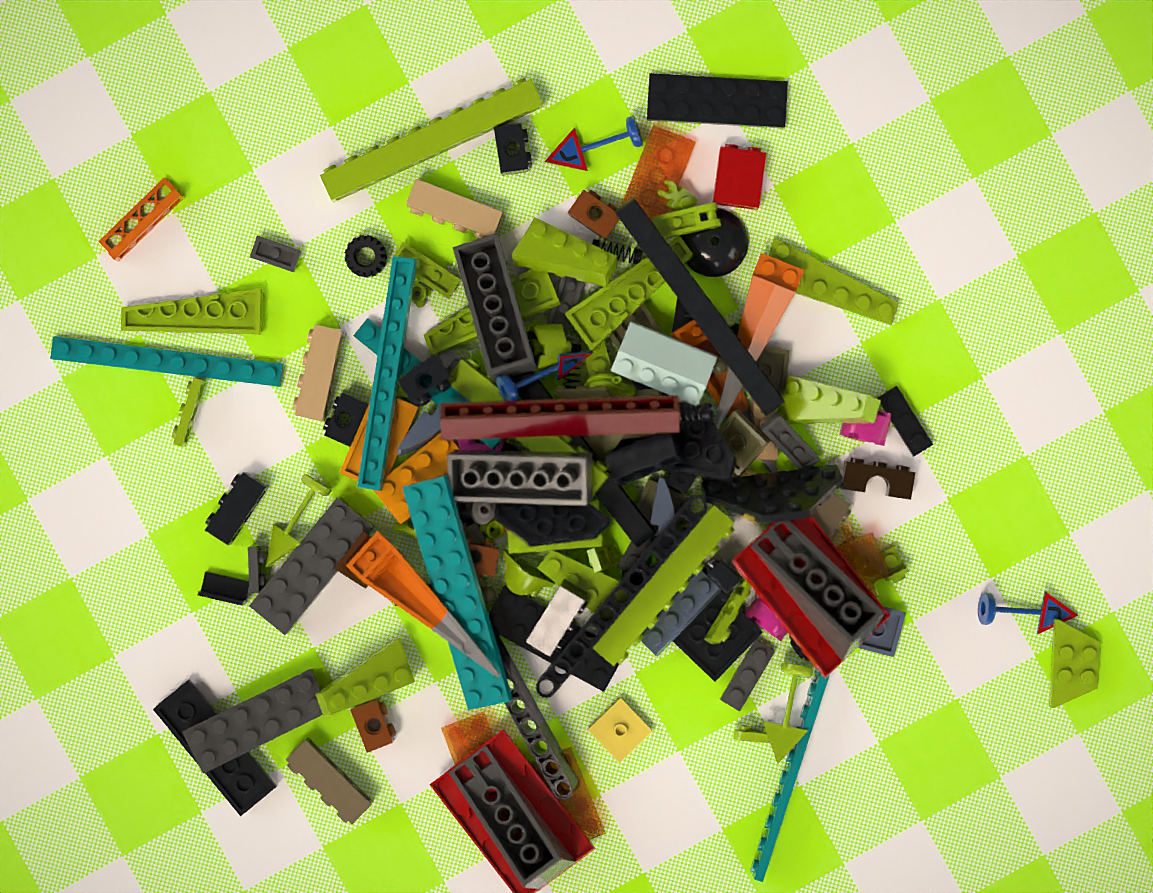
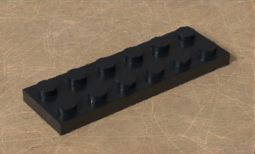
(717, 101)
(516, 617)
(240, 779)

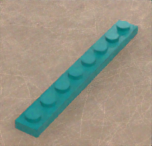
(370, 334)

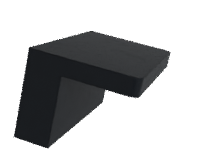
(224, 588)

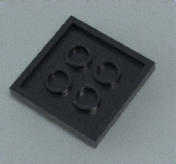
(718, 657)

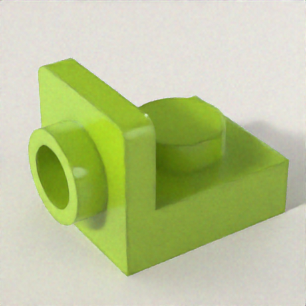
(895, 565)

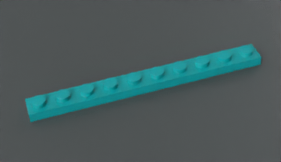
(166, 361)
(387, 373)
(788, 778)

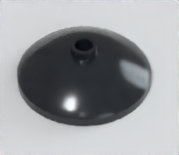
(722, 258)

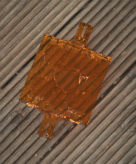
(864, 557)

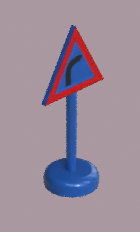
(570, 152)
(565, 364)
(1050, 609)

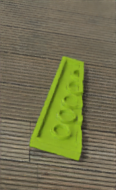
(833, 287)
(534, 295)
(612, 305)
(217, 314)
(719, 630)

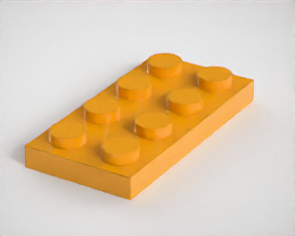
(402, 420)
(423, 465)

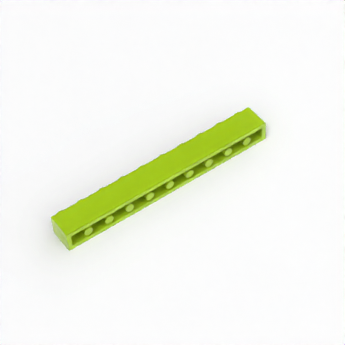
(431, 140)

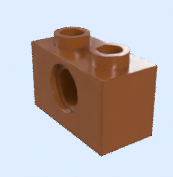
(580, 212)
(489, 557)
(372, 738)

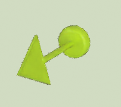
(281, 542)
(784, 737)

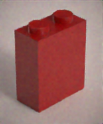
(739, 177)

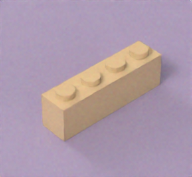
(454, 209)
(318, 372)

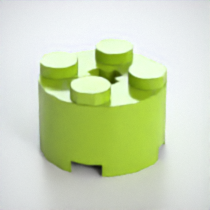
(547, 343)

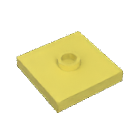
(620, 729)

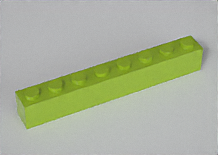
(478, 387)
(664, 584)

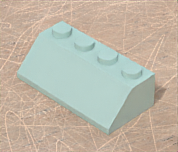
(664, 363)

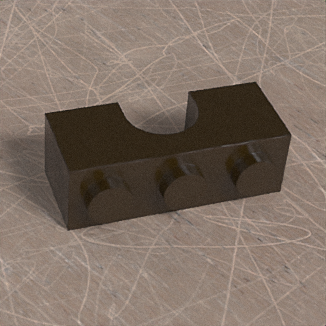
(898, 481)

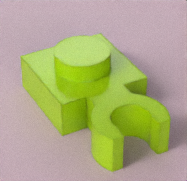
(679, 197)
(602, 558)

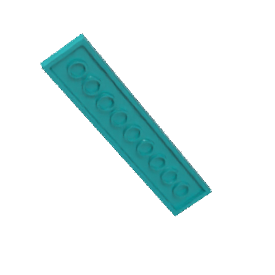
(457, 587)

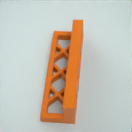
(145, 223)

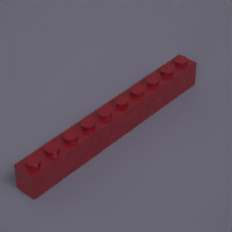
(559, 417)

